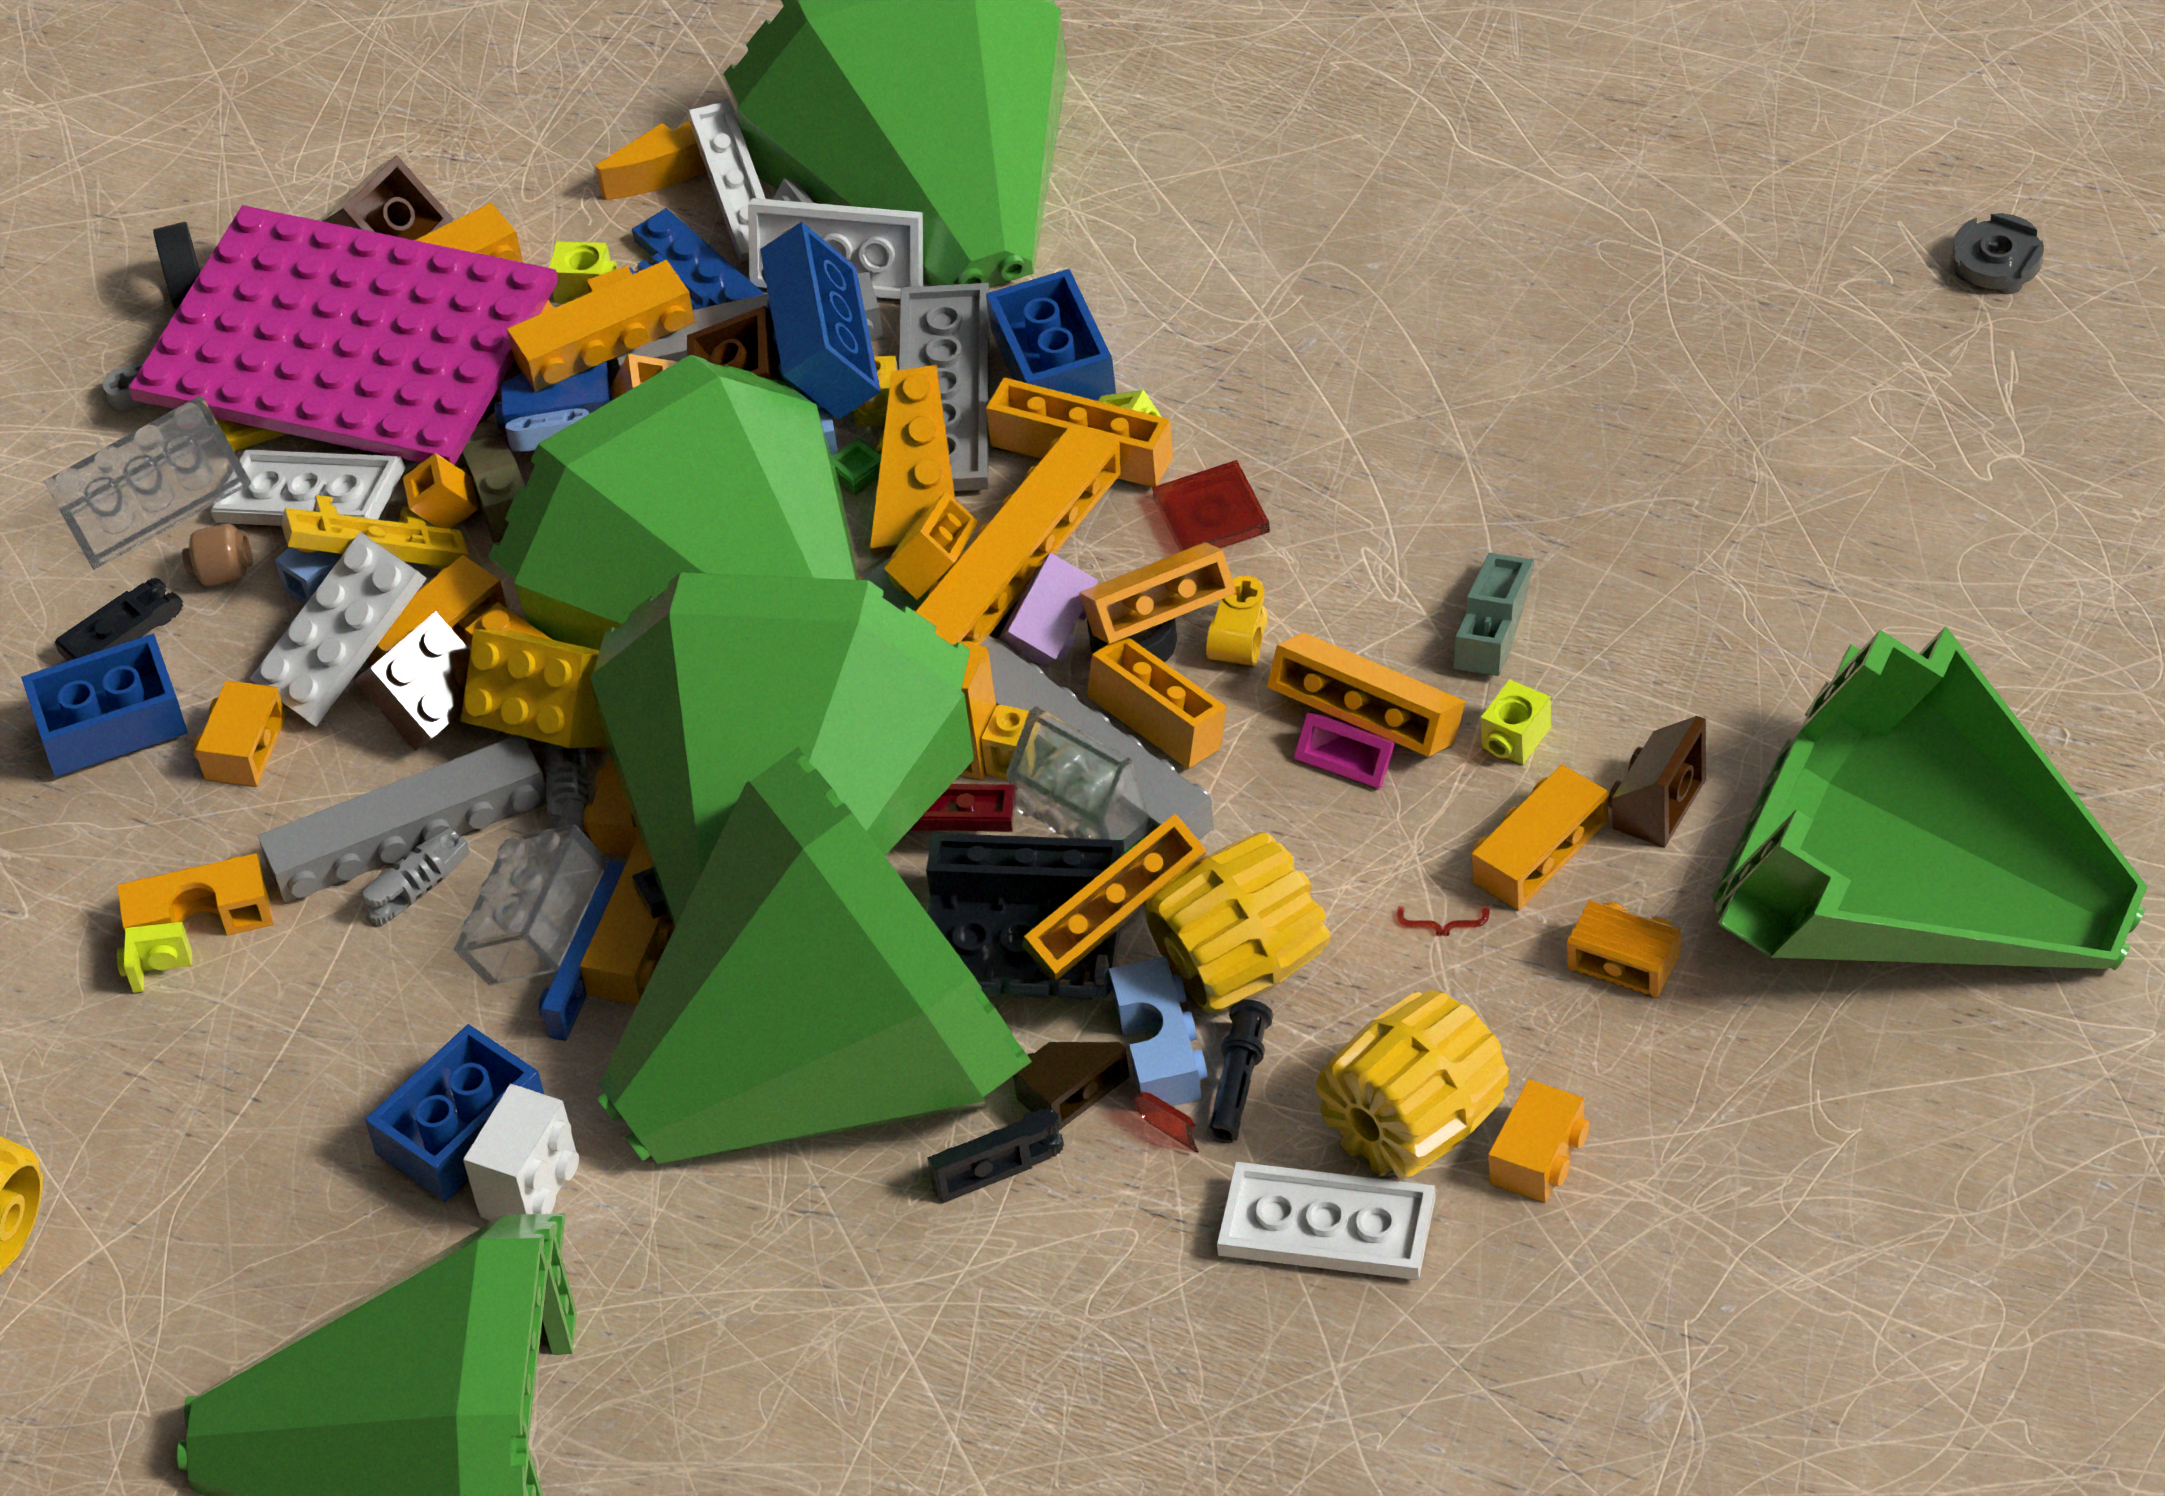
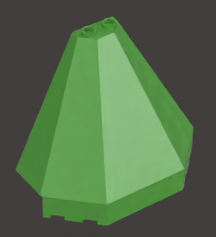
(914, 113)
(668, 480)
(748, 668)
(1924, 830)
(801, 993)
(403, 1388)

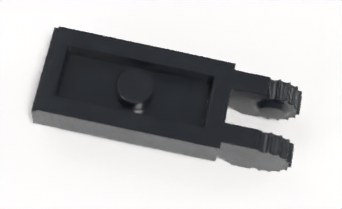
(121, 620)
(996, 1155)

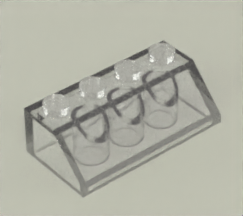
(147, 482)

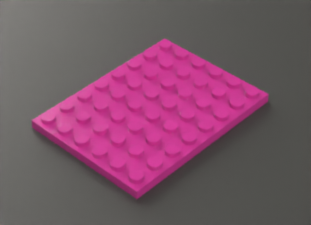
(344, 335)

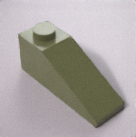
(494, 480)

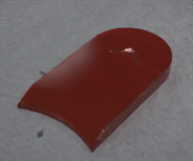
(1166, 1119)

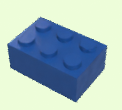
(1051, 336)
(104, 705)
(443, 1107)

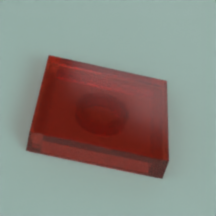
(1211, 507)

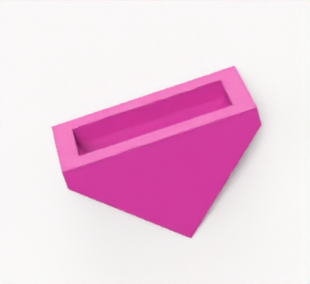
(1344, 749)

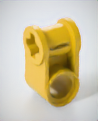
(1239, 624)

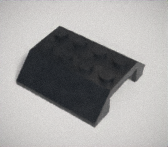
(999, 889)

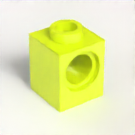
(575, 265)
(1515, 722)

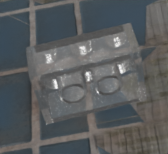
(531, 905)

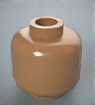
(218, 555)

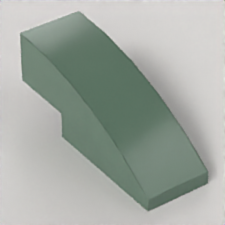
(1492, 614)

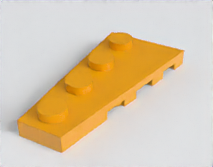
(913, 456)

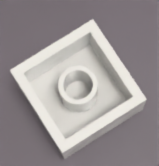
(521, 1155)

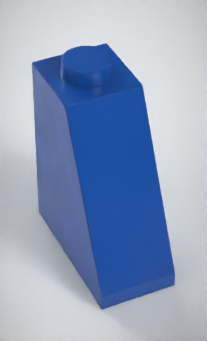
(584, 391)

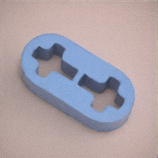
(528, 431)

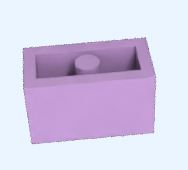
(1048, 611)

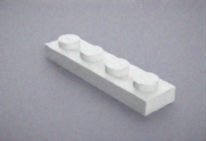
(728, 168)

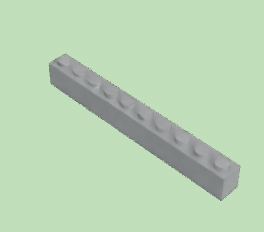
(1026, 686)

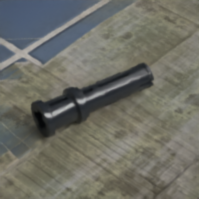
(1241, 1052)

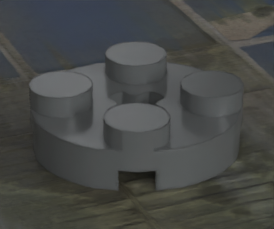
(1998, 271)

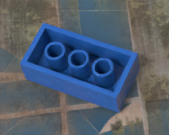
(819, 321)

